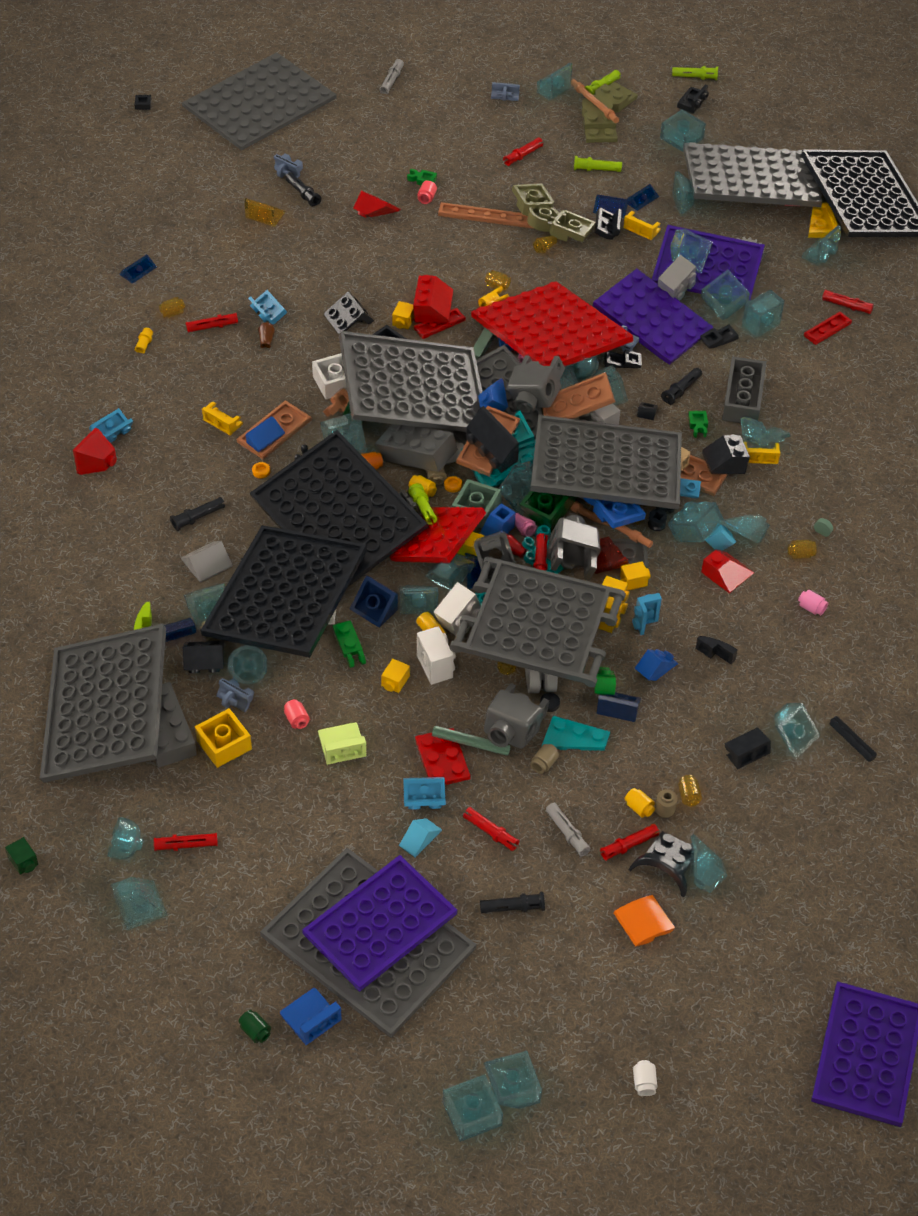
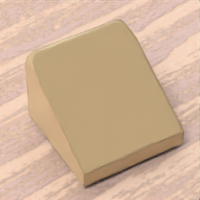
(685, 456)

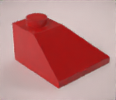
(373, 206)
(94, 453)
(725, 570)

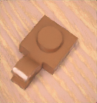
(339, 402)

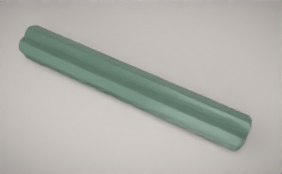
(469, 740)

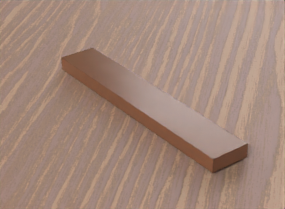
(483, 215)

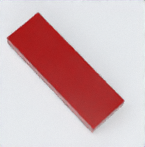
(827, 328)
(428, 329)

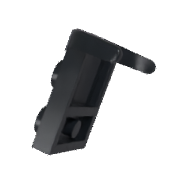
(670, 856)

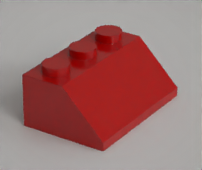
(432, 300)

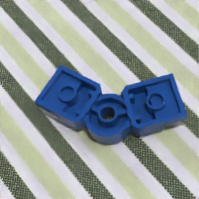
(616, 513)

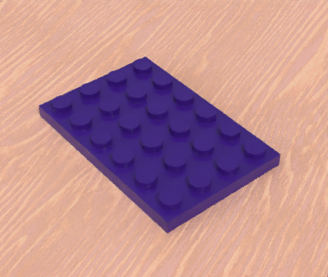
(726, 253)
(652, 315)
(379, 922)
(867, 1054)

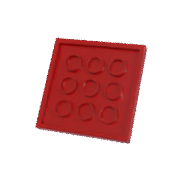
(443, 538)

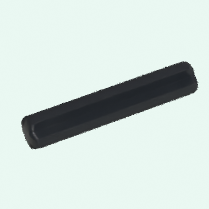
(853, 739)

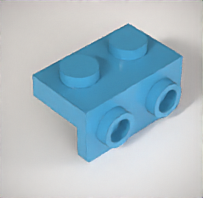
(269, 307)
(113, 425)
(689, 488)
(646, 611)
(424, 792)

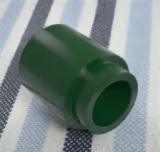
(255, 1026)

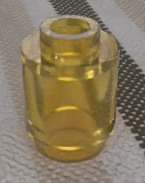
(496, 279)
(172, 307)
(802, 549)
(689, 790)

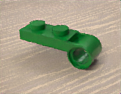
(605, 682)

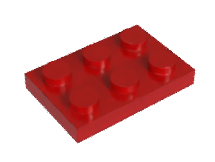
(442, 758)

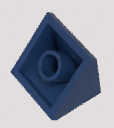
(375, 602)
(618, 706)

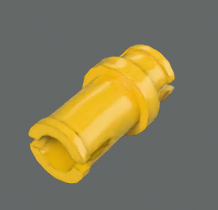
(144, 338)

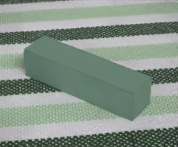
(483, 343)

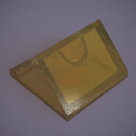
(262, 212)

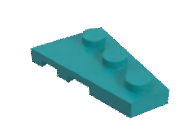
(573, 735)

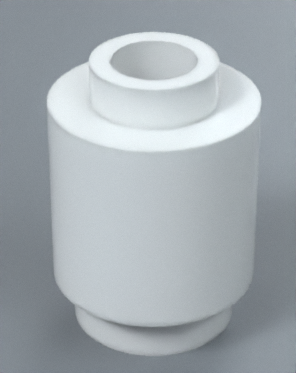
(645, 1078)

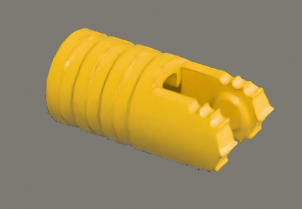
(492, 297)
(427, 621)

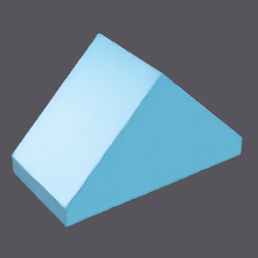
(721, 538)
(419, 835)

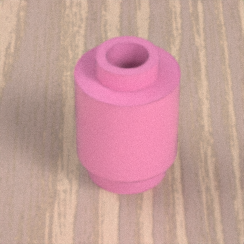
(813, 602)

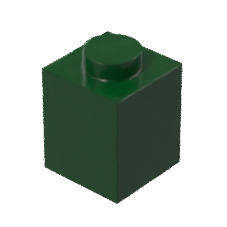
(22, 856)

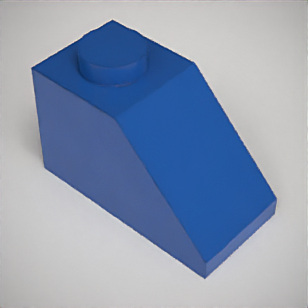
(494, 396)

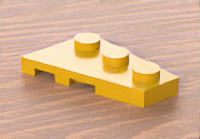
(821, 221)

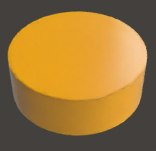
(261, 470)
(453, 484)

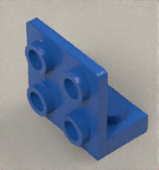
(311, 1015)

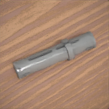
(393, 73)
(572, 835)

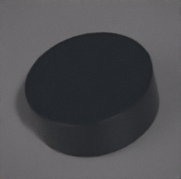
(554, 702)

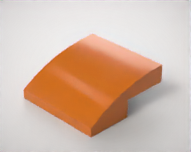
(643, 920)

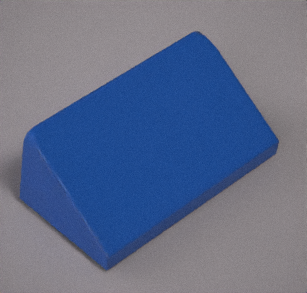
(264, 434)

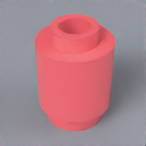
(427, 192)
(296, 714)

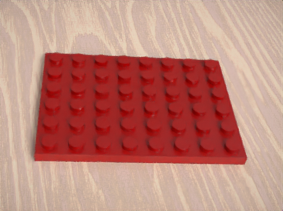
(551, 324)

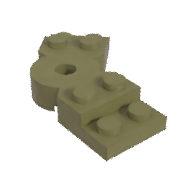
(596, 125)
(538, 206)

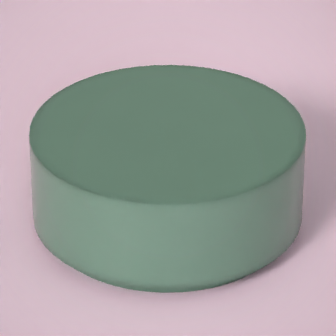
(823, 527)

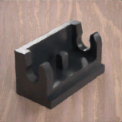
(748, 748)

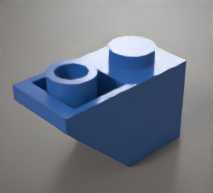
(499, 520)
(655, 664)

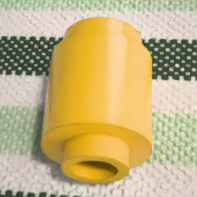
(428, 485)
(640, 802)

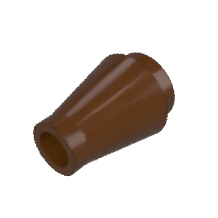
(266, 333)

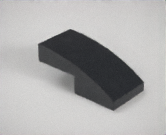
(717, 338)
(626, 360)
(711, 646)

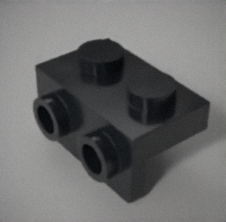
(693, 99)
(607, 223)

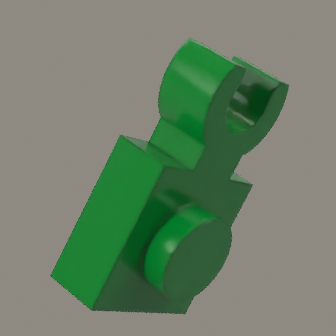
(421, 176)
(698, 422)

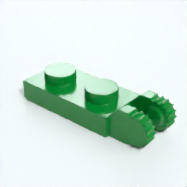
(348, 642)

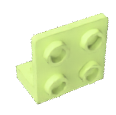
(342, 743)

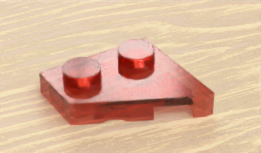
(609, 556)

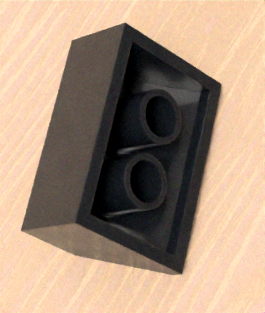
(492, 440)

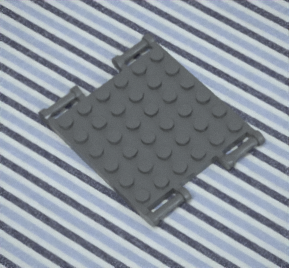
(538, 620)

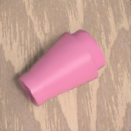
(525, 525)

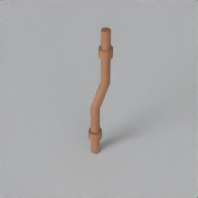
(609, 113)
(634, 535)

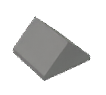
(208, 560)

